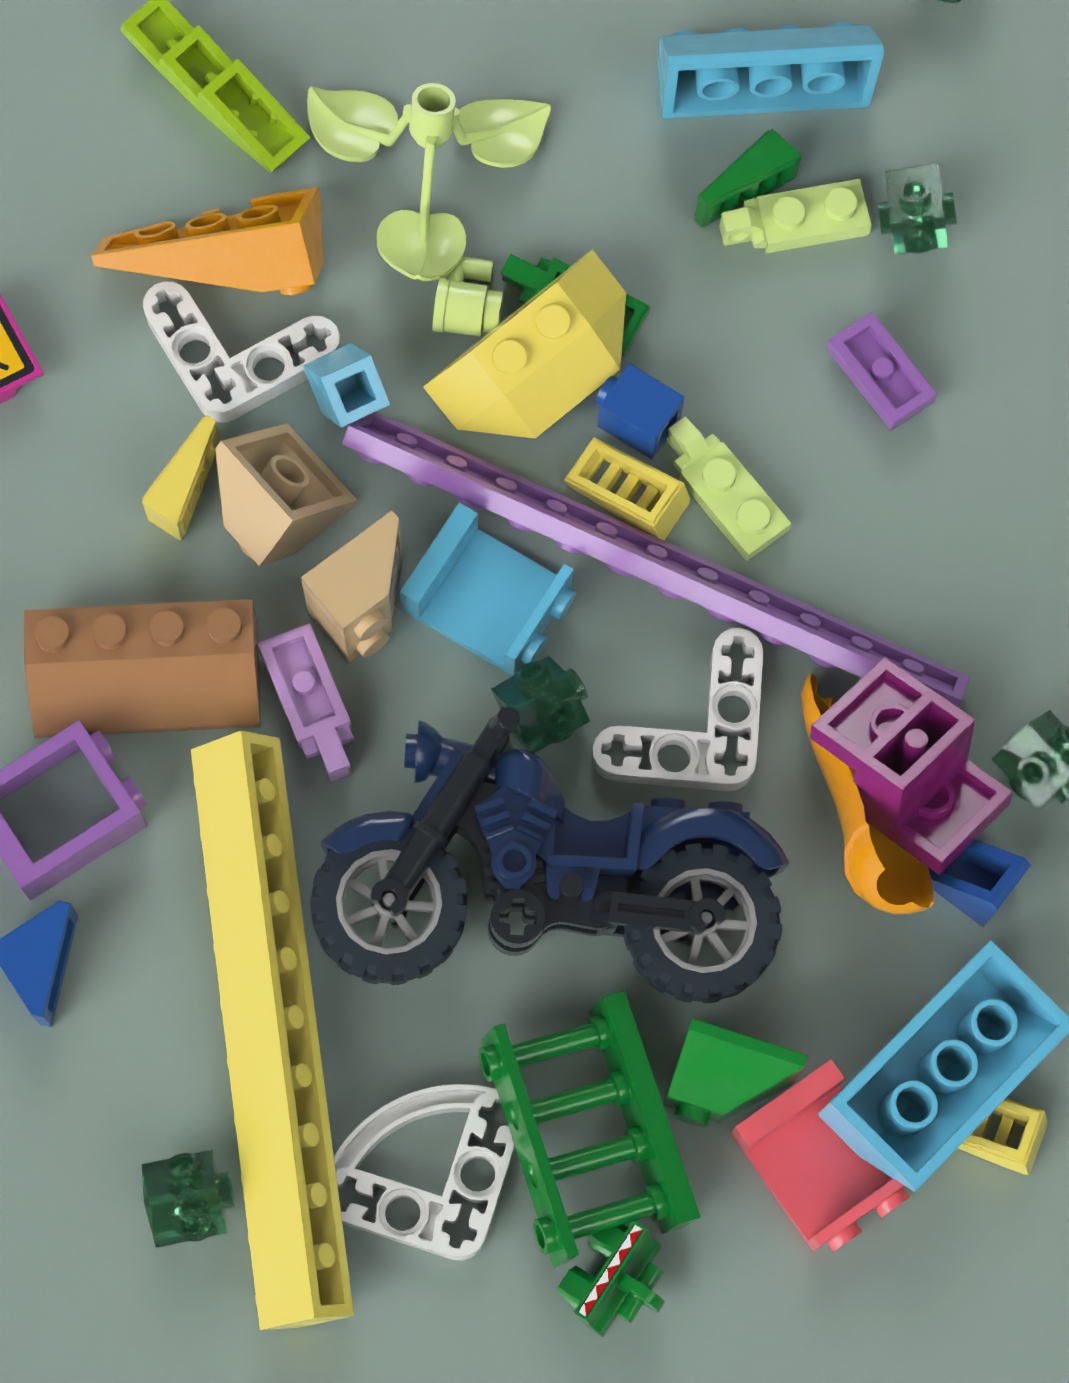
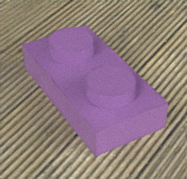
(881, 371)

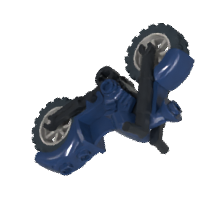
(639, 876)

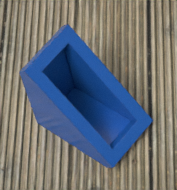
(980, 880)
(37, 958)

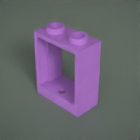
(87, 846)

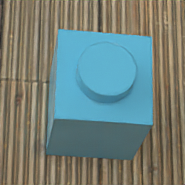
(346, 385)

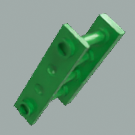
(645, 1141)

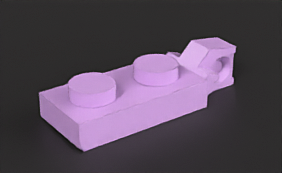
(309, 697)

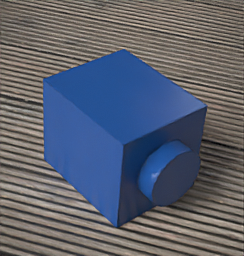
(638, 410)

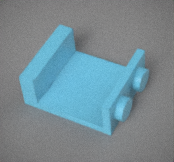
(486, 594)

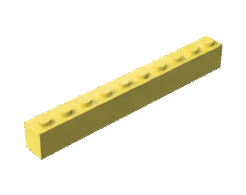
(271, 1034)

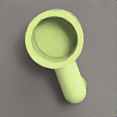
(467, 306)

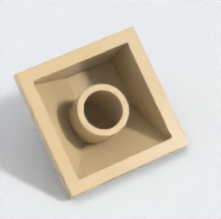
(276, 493)

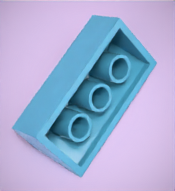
(768, 70)
(947, 1068)

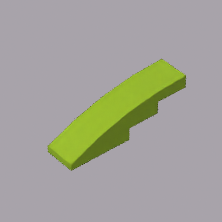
(215, 84)

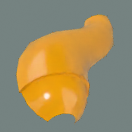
(872, 862)

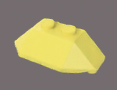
(538, 357)

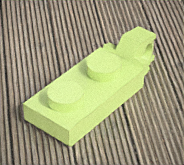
(799, 217)
(726, 490)

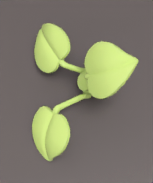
(357, 122)

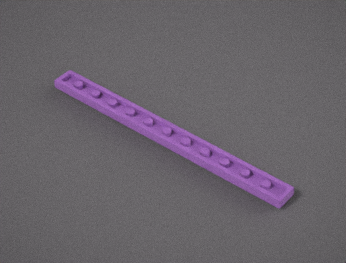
(639, 554)

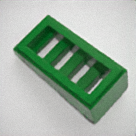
(755, 173)

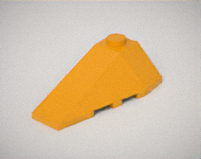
(255, 250)

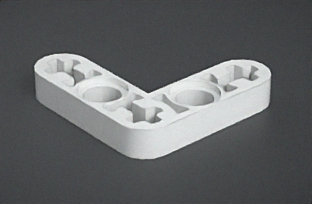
(238, 371)
(700, 746)

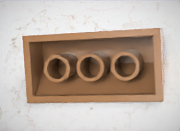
(143, 667)

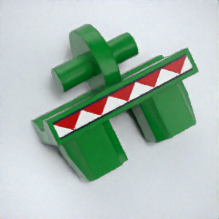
(622, 1282)

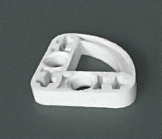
(434, 1209)

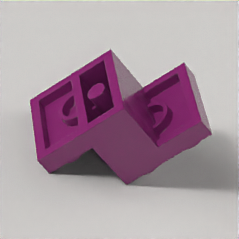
(912, 764)

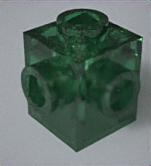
(916, 209)
(546, 701)
(1038, 761)
(186, 1198)

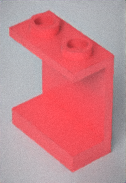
(811, 1167)

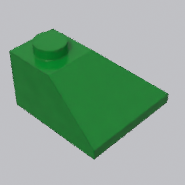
(727, 1073)

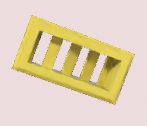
(178, 487)
(662, 492)
(997, 1151)

